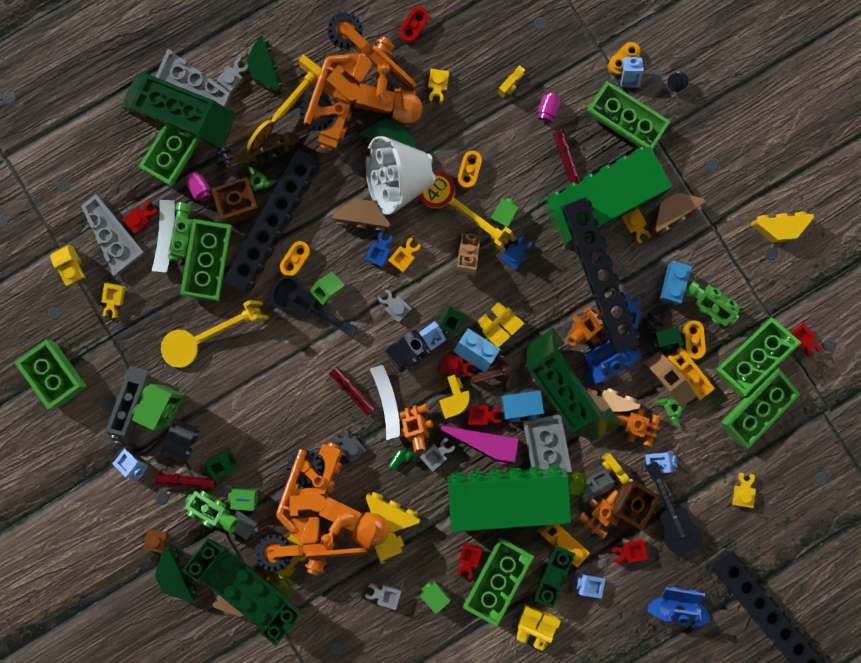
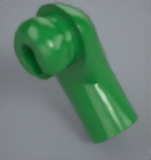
(402, 456)

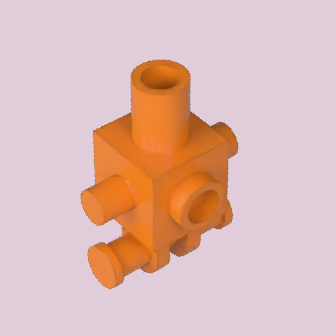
(586, 328)
(637, 424)
(415, 427)
(603, 512)

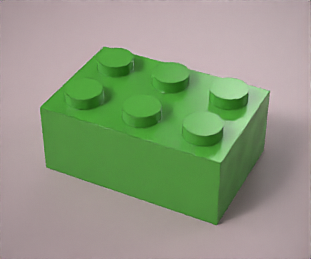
(50, 374)
(157, 407)

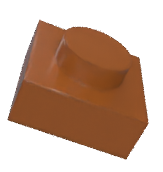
(155, 540)

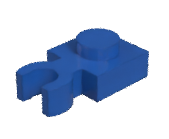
(378, 252)
(514, 255)
(635, 312)

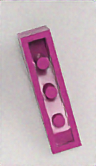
(493, 445)

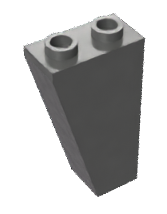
(121, 426)

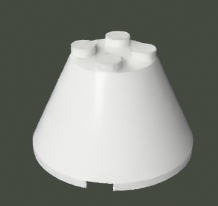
(396, 173)

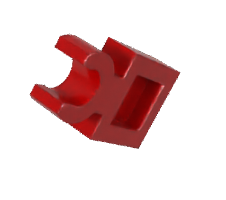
(138, 219)
(805, 336)
(454, 364)
(479, 415)
(633, 551)
(469, 557)

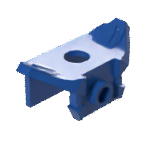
(606, 363)
(672, 597)

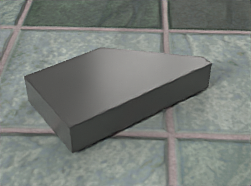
(597, 485)

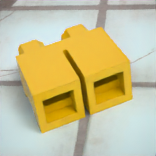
(505, 319)
(538, 624)

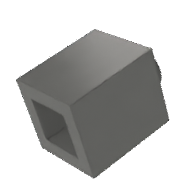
(247, 525)

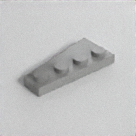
(180, 73)
(115, 241)

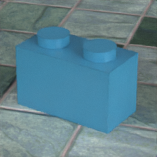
(675, 283)
(476, 350)
(522, 405)

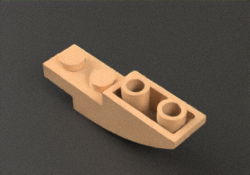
(610, 399)

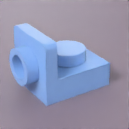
(632, 72)
(432, 335)
(665, 461)
(130, 465)
(588, 585)

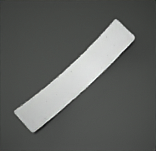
(166, 224)
(388, 401)

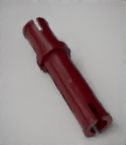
(564, 150)
(355, 394)
(185, 481)

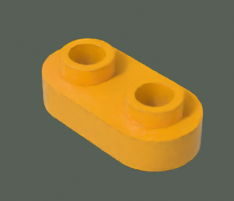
(618, 57)
(469, 170)
(292, 257)
(696, 339)

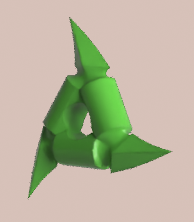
(265, 183)
(667, 403)

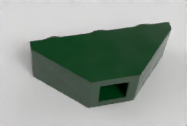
(263, 67)
(389, 129)
(553, 576)
(172, 578)

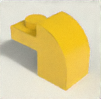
(68, 263)
(458, 402)

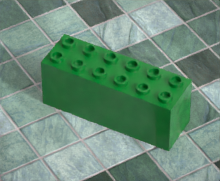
(612, 191)
(508, 498)

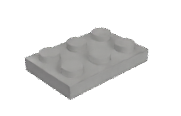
(547, 442)

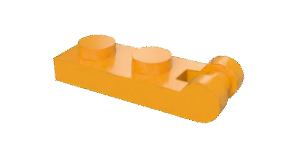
(691, 373)
(566, 541)

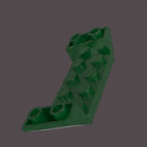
(179, 108)
(566, 390)
(243, 589)

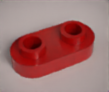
(414, 26)

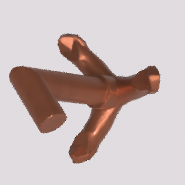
(507, 370)

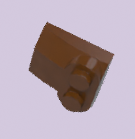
(235, 201)
(635, 503)

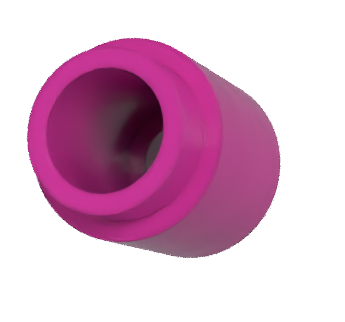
(549, 107)
(198, 186)

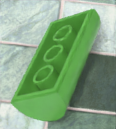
(627, 116)
(169, 154)
(205, 260)
(757, 357)
(760, 409)
(498, 581)

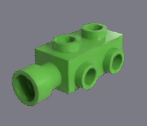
(180, 237)
(713, 303)
(211, 512)

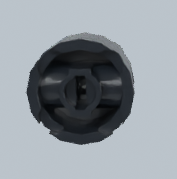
(407, 350)
(179, 440)

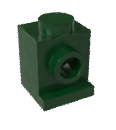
(457, 319)
(667, 338)
(227, 465)

